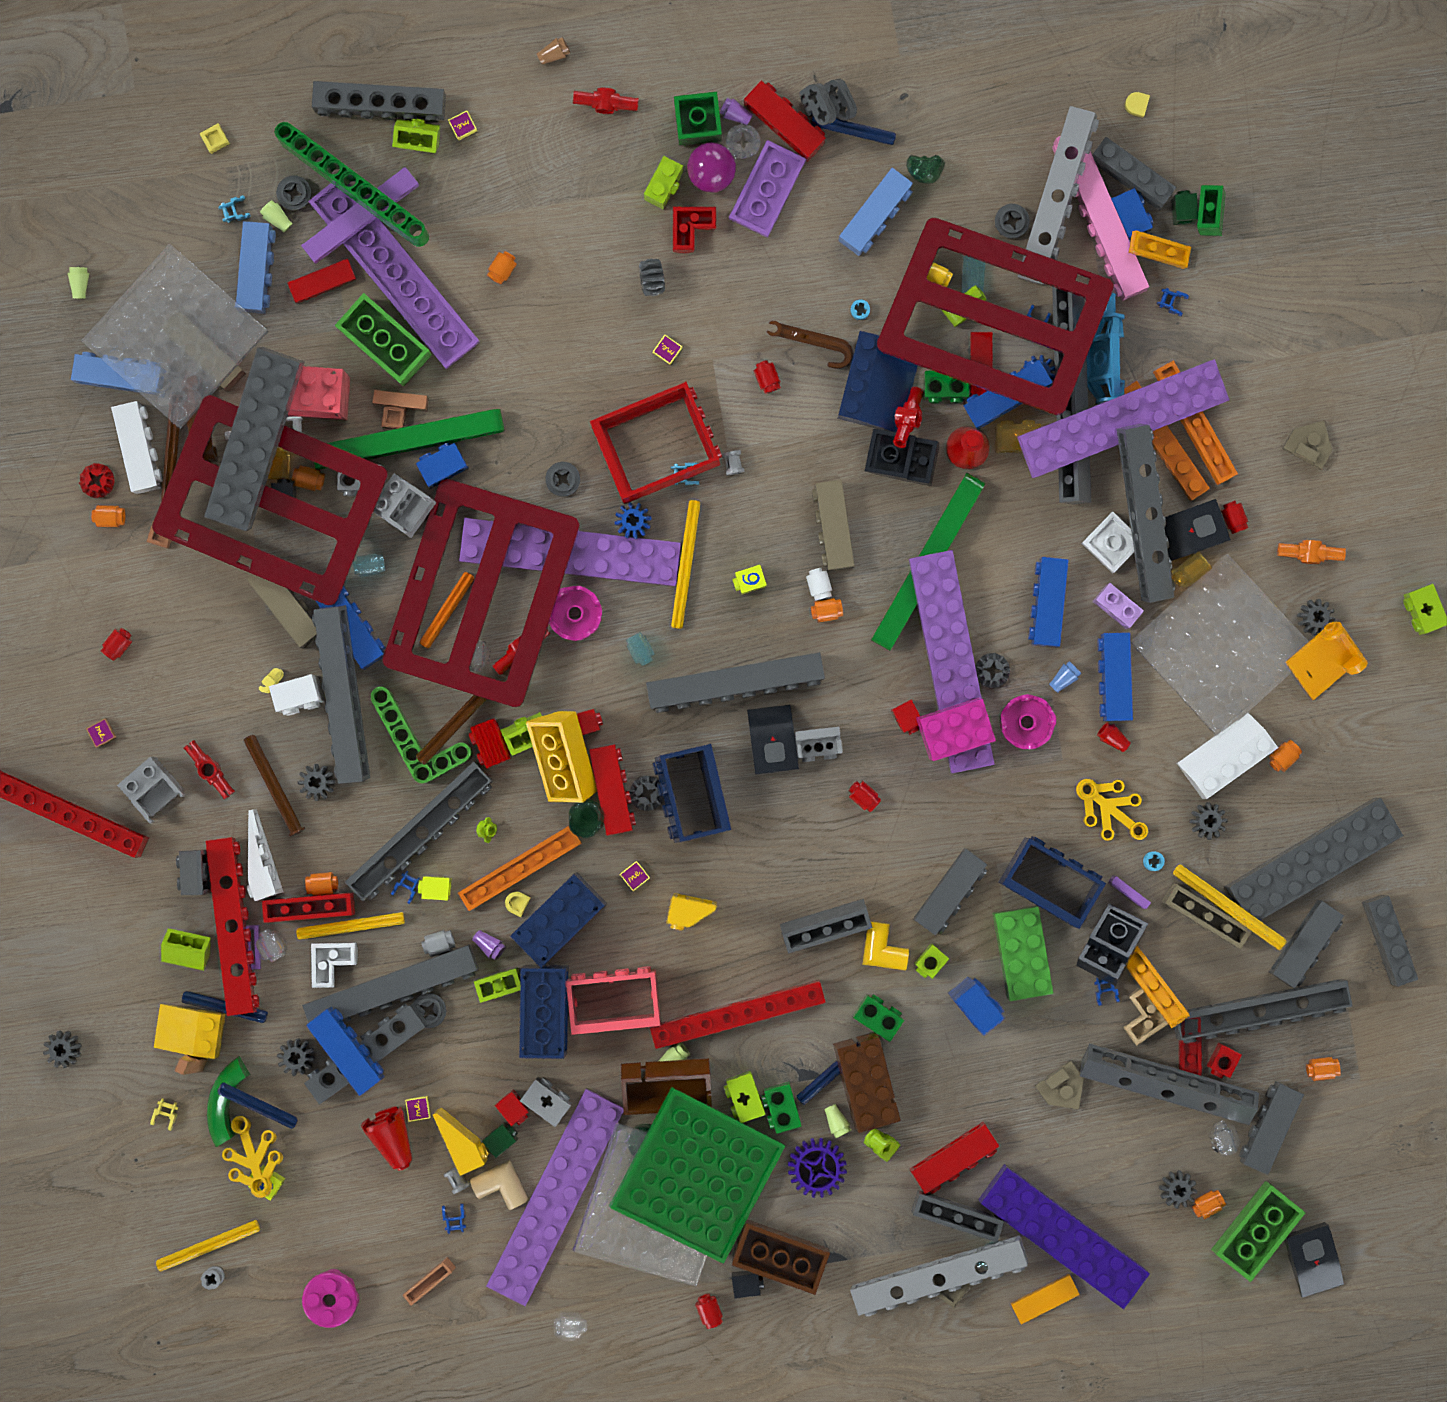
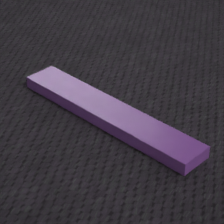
(356, 218)

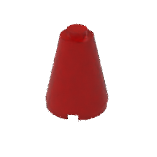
(967, 447)
(390, 1136)

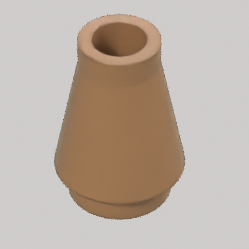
(554, 51)

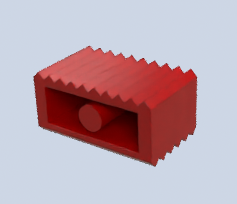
(490, 743)

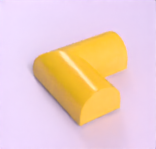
(878, 953)

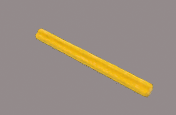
(685, 564)
(1229, 907)

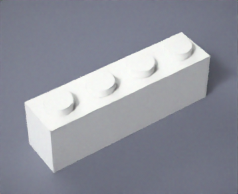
(136, 447)

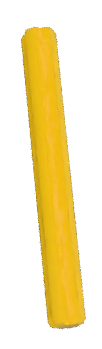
(350, 926)
(208, 1245)

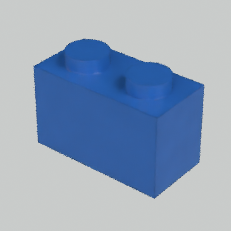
(1132, 213)
(441, 465)

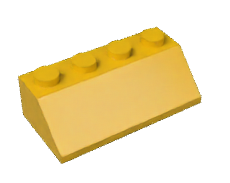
(562, 757)
(688, 910)

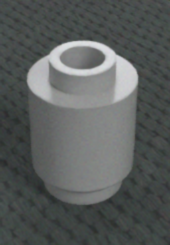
(438, 943)

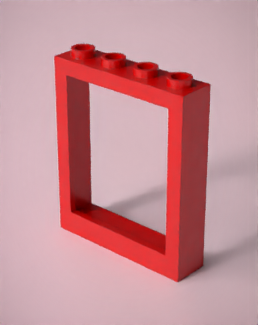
(602, 424)

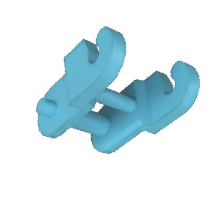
(224, 206)
(676, 467)

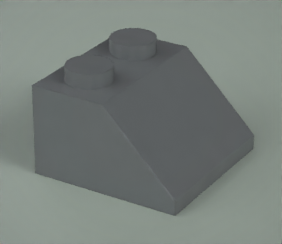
(194, 872)

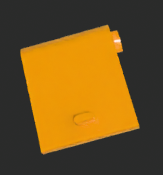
(1326, 659)

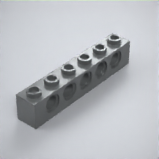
(325, 91)
(413, 1021)

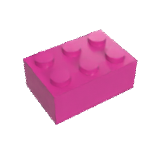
(956, 729)

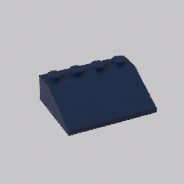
(875, 385)

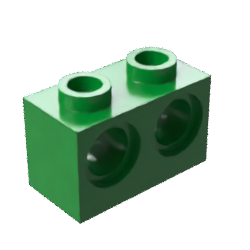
(946, 391)
(875, 1022)
(786, 1106)

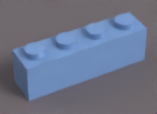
(875, 212)
(254, 267)
(95, 372)

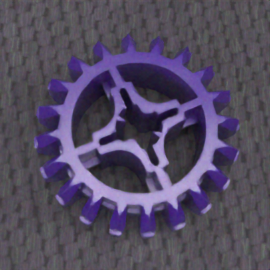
(825, 1149)

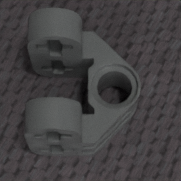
(823, 99)

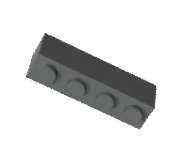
(1133, 173)
(950, 891)
(825, 926)
(1390, 940)
(1306, 944)
(1271, 1127)
(957, 1216)

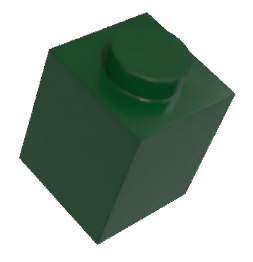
(1184, 208)
(500, 1139)

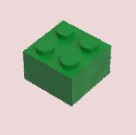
(698, 118)

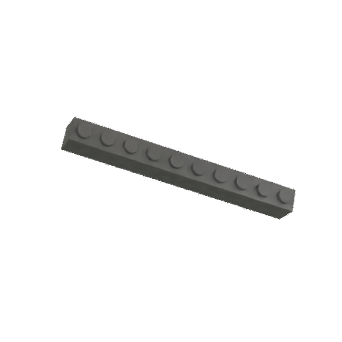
(1074, 477)

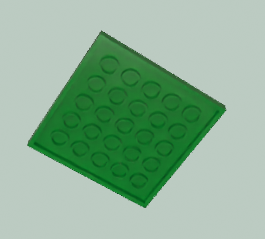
(697, 1175)

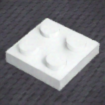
(1111, 542)

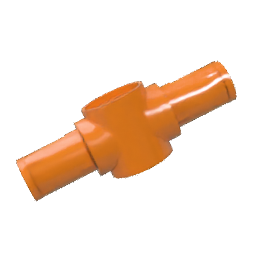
(1311, 552)

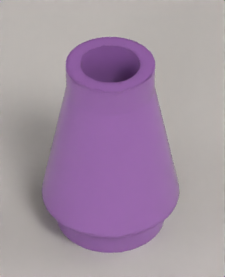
(734, 111)
(489, 945)

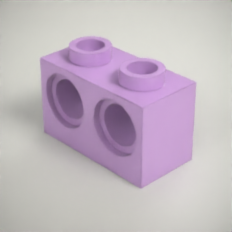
(1118, 606)

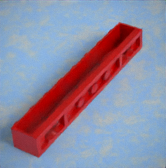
(72, 816)
(234, 946)
(737, 1014)

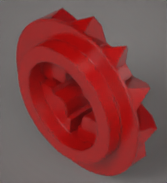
(107, 480)

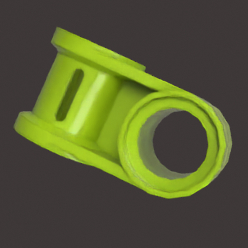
(882, 1144)

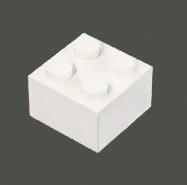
(297, 694)

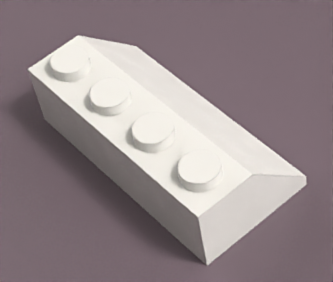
(1227, 757)

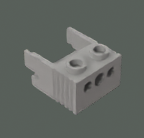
(403, 505)
(821, 736)
(151, 788)

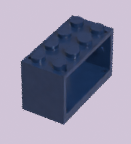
(712, 786)
(558, 919)
(1075, 921)
(543, 1011)

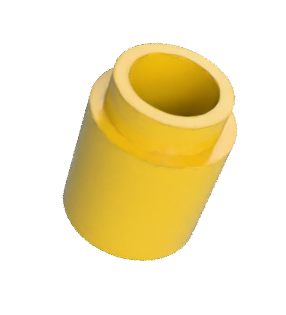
(939, 275)

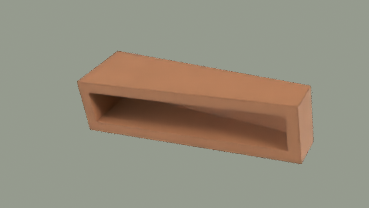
(403, 400)
(191, 1064)
(429, 1281)

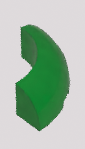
(218, 1106)

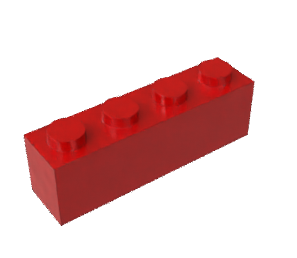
(784, 120)
(611, 789)
(308, 907)
(954, 1158)

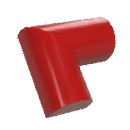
(685, 223)

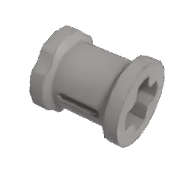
(733, 462)
(457, 1182)
(206, 1276)

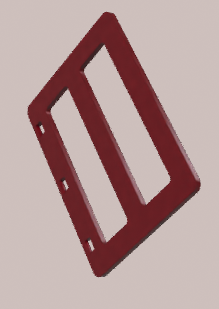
(998, 253)
(507, 514)
(346, 531)

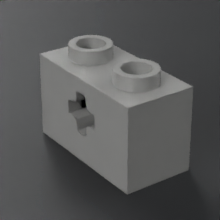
(551, 1112)

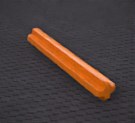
(446, 610)

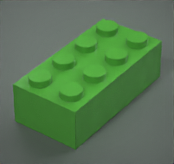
(383, 339)
(1022, 953)
(1258, 1231)

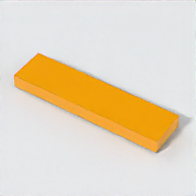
(1156, 989)

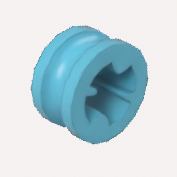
(854, 312)
(1157, 866)

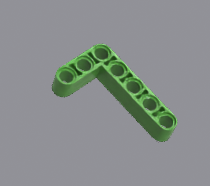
(412, 742)

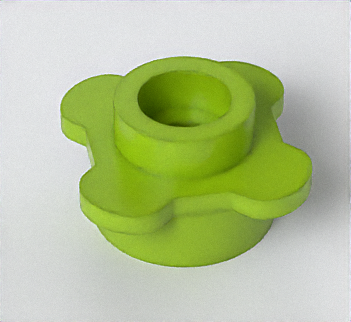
(486, 829)

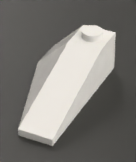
(261, 868)

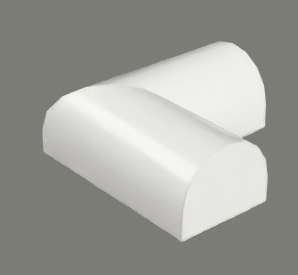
(327, 955)

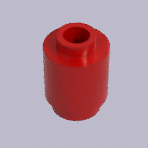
(767, 377)
(1234, 517)
(116, 643)
(864, 796)
(709, 1311)

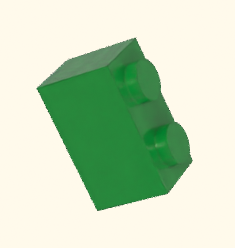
(1211, 210)

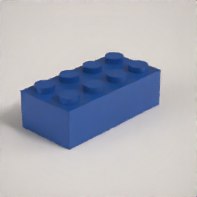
(977, 1004)

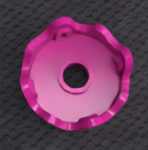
(590, 613)
(1041, 714)
(339, 1286)

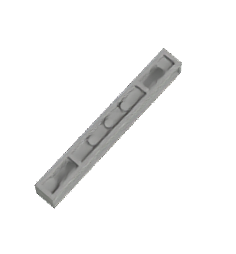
(1062, 176)
(957, 1270)

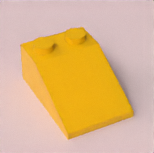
(189, 1031)
(462, 1144)

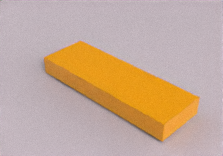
(1159, 249)
(1045, 1299)

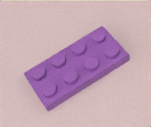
(767, 188)

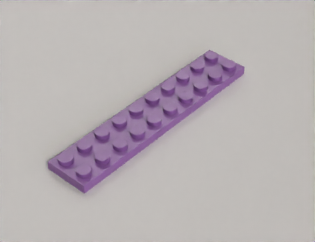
(401, 281)
(1096, 427)
(591, 556)
(948, 643)
(555, 1197)

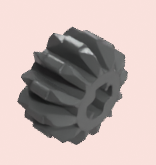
(651, 277)
(1308, 617)
(318, 774)
(1213, 827)
(289, 1052)
(56, 1053)
(1183, 1182)

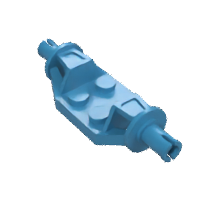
(1104, 356)

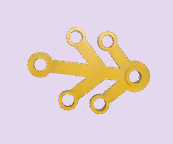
(1108, 807)
(253, 1159)

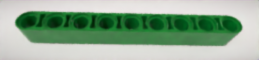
(358, 190)
(422, 435)
(938, 542)

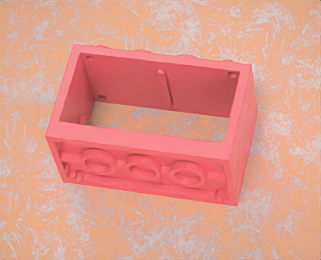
(321, 394)
(617, 1023)

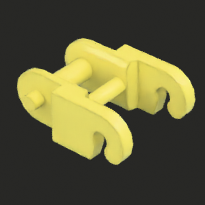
(271, 679)
(172, 1116)

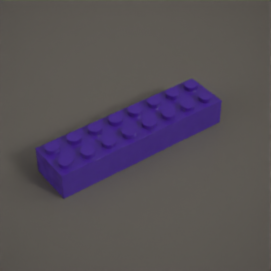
(1063, 1236)

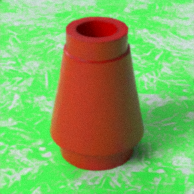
(1113, 736)

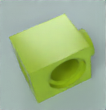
(931, 951)

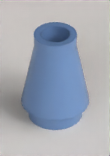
(1066, 675)

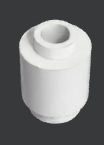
(819, 584)

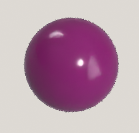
(711, 167)

